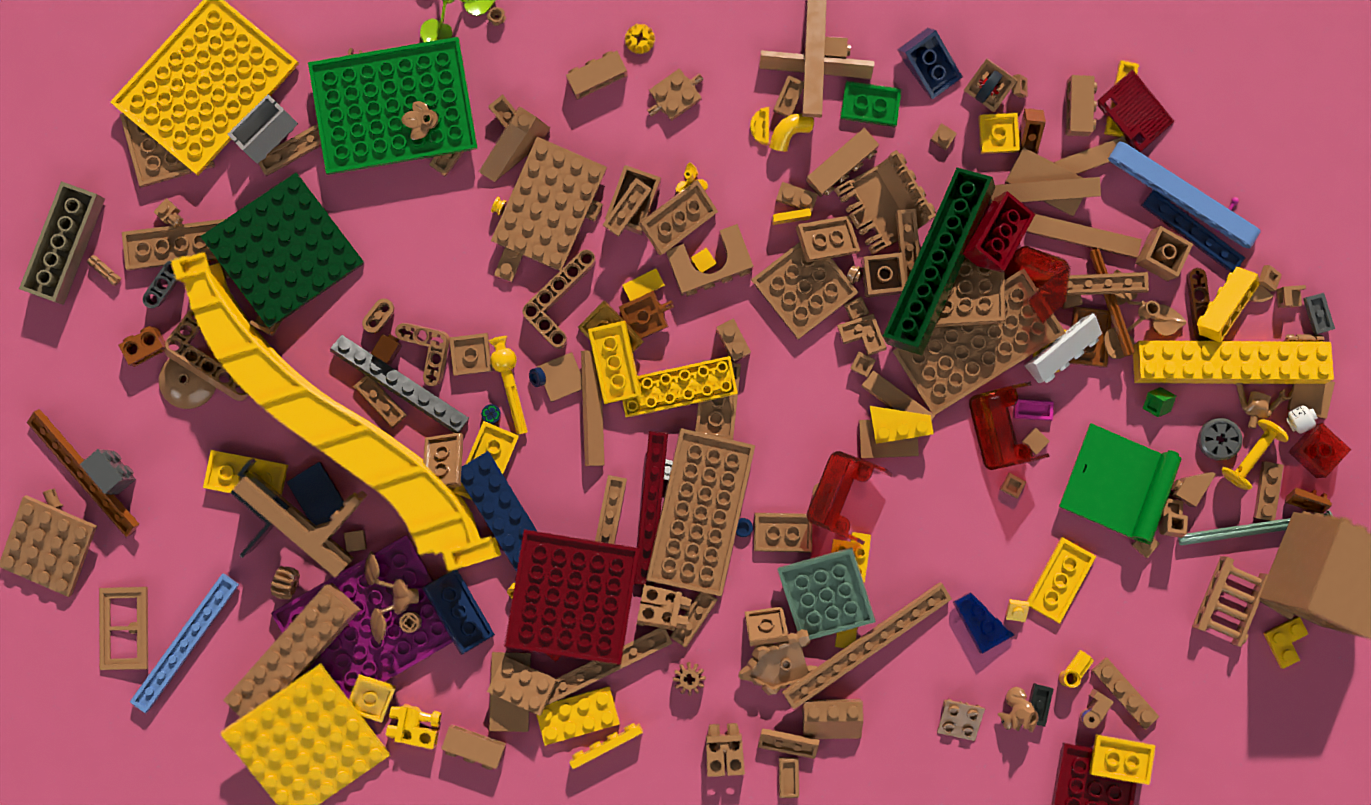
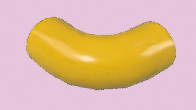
(787, 128)

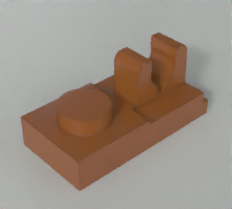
(1308, 500)

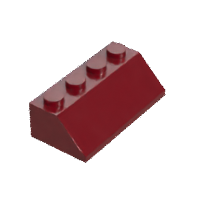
(999, 233)

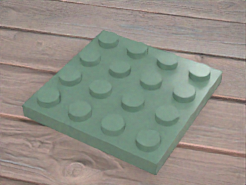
(827, 594)

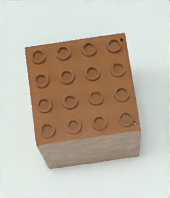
(1324, 573)

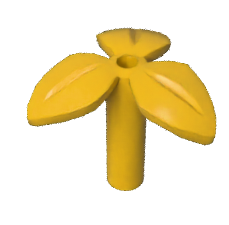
(690, 175)

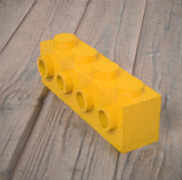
(1228, 304)

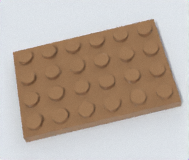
(549, 204)

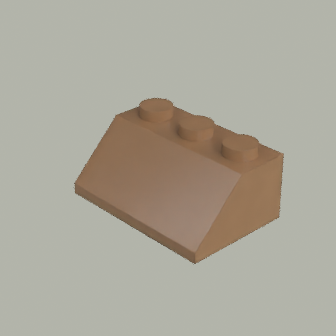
(832, 718)

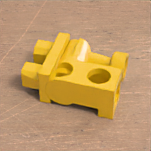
(408, 726)

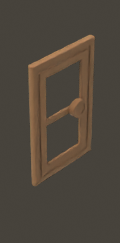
(139, 627)

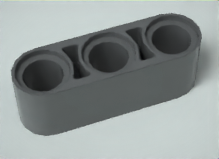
(157, 289)

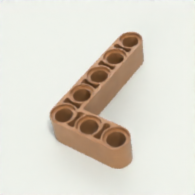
(556, 295)
(202, 359)

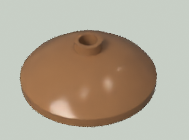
(185, 395)

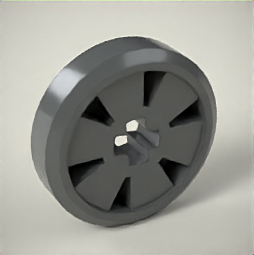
(1215, 428)

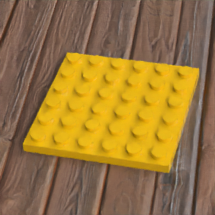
(305, 741)

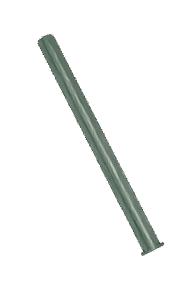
(1237, 531)

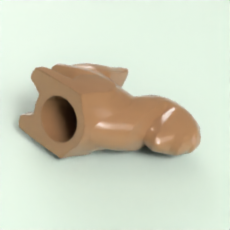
(1022, 711)

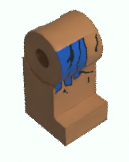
(1096, 710)

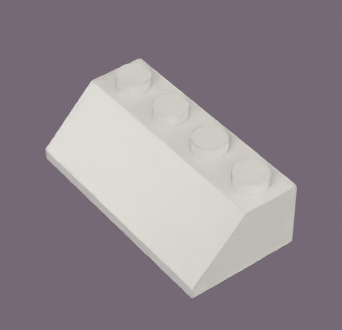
(1064, 348)

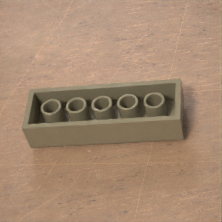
(62, 243)

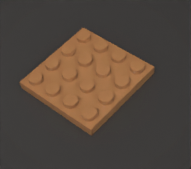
(150, 159)
(803, 291)
(975, 297)
(47, 546)

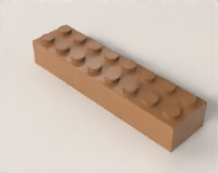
(294, 650)

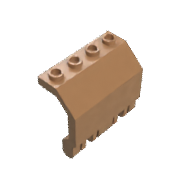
(879, 194)

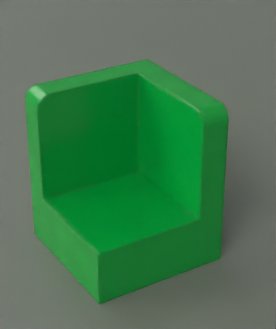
(1159, 402)

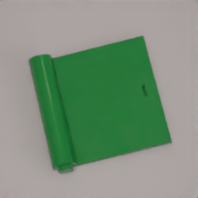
(1121, 485)

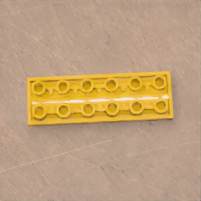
(683, 387)

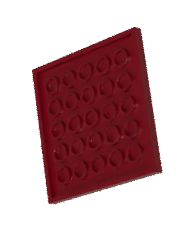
(572, 597)

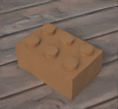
(626, 179)

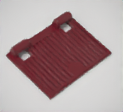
(1135, 111)

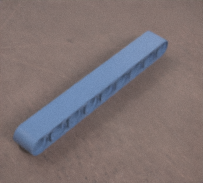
(1184, 195)

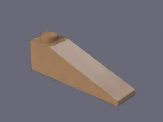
(513, 144)

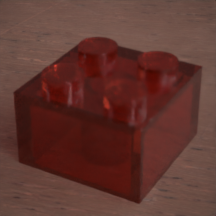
(1319, 451)

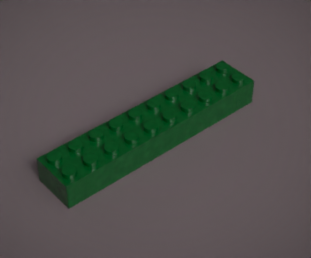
(939, 261)

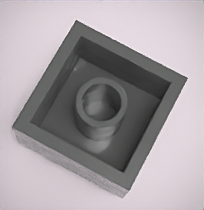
(108, 471)

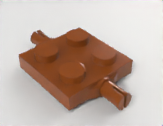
(646, 314)

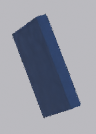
(316, 493)

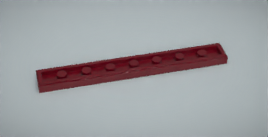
(651, 502)

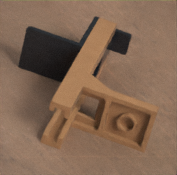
(279, 512)

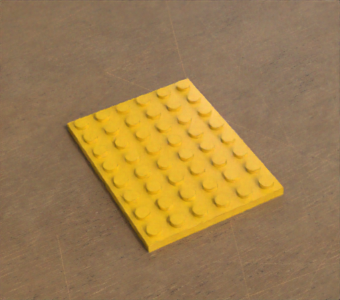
(204, 82)

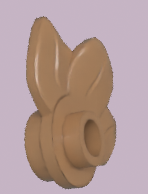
(417, 120)

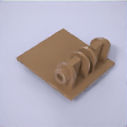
(960, 719)

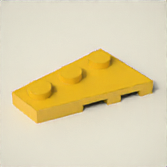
(899, 425)

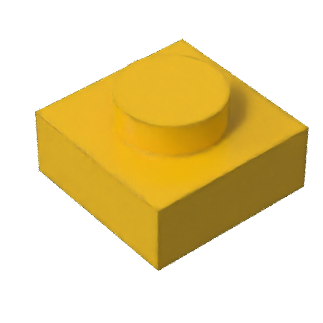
(1017, 610)

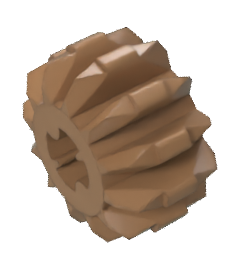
(285, 582)
(695, 674)

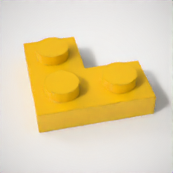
(1281, 639)

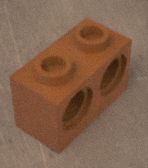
(144, 350)

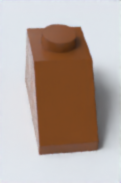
(1031, 129)

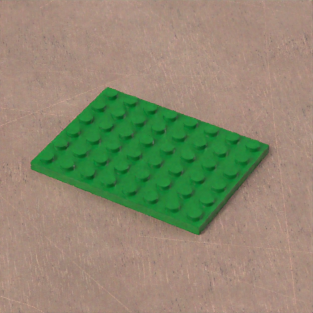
(368, 93)

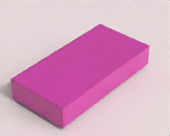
(1034, 410)

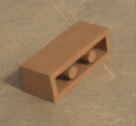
(596, 74)
(1080, 105)
(473, 747)

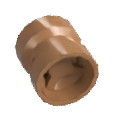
(414, 621)

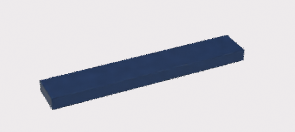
(1192, 231)

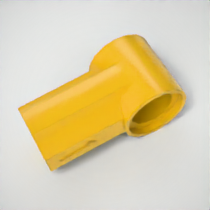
(1077, 668)

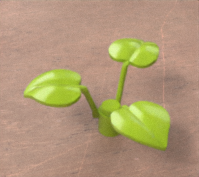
(435, 30)

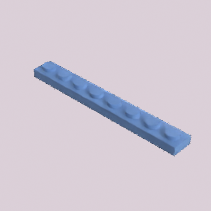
(184, 643)

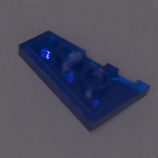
(980, 623)

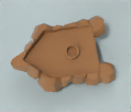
(778, 664)

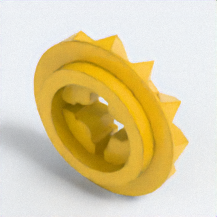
(644, 45)

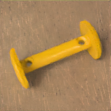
(1271, 432)

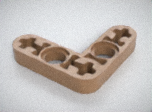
(434, 347)

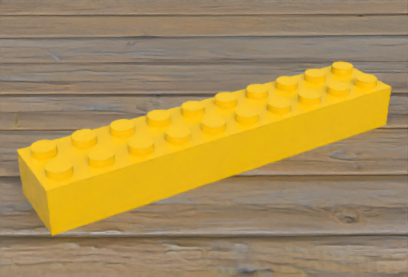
(1233, 362)

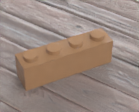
(842, 162)

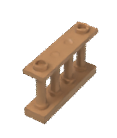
(1211, 603)

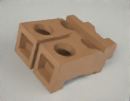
(661, 608)
(723, 745)

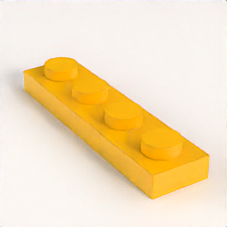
(598, 748)

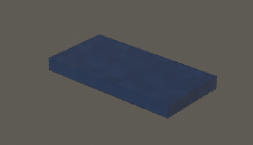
(458, 611)

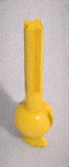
(503, 361)

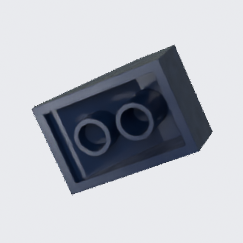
(930, 62)

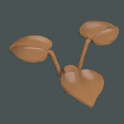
(1165, 321)
(401, 595)

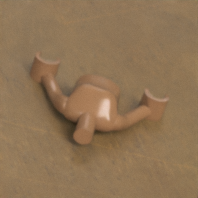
(1258, 404)

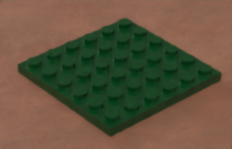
(282, 250)

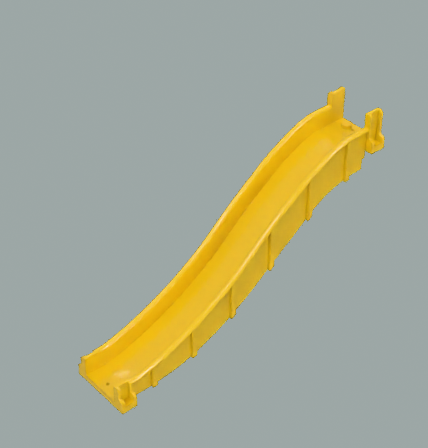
(431, 510)

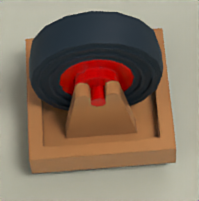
(990, 85)

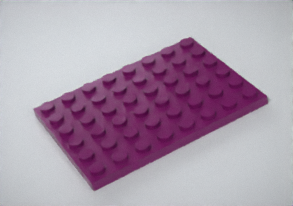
(355, 647)

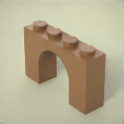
(691, 280)

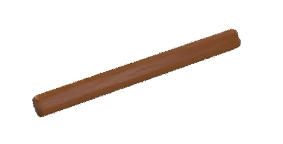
(1113, 307)

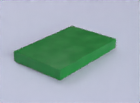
(871, 103)

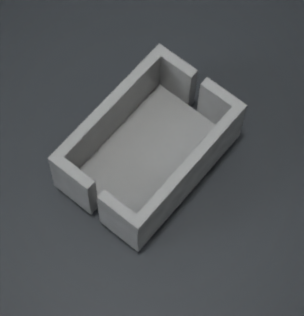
(262, 129)

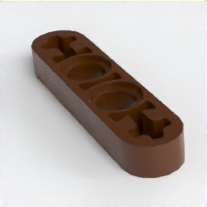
(1195, 305)

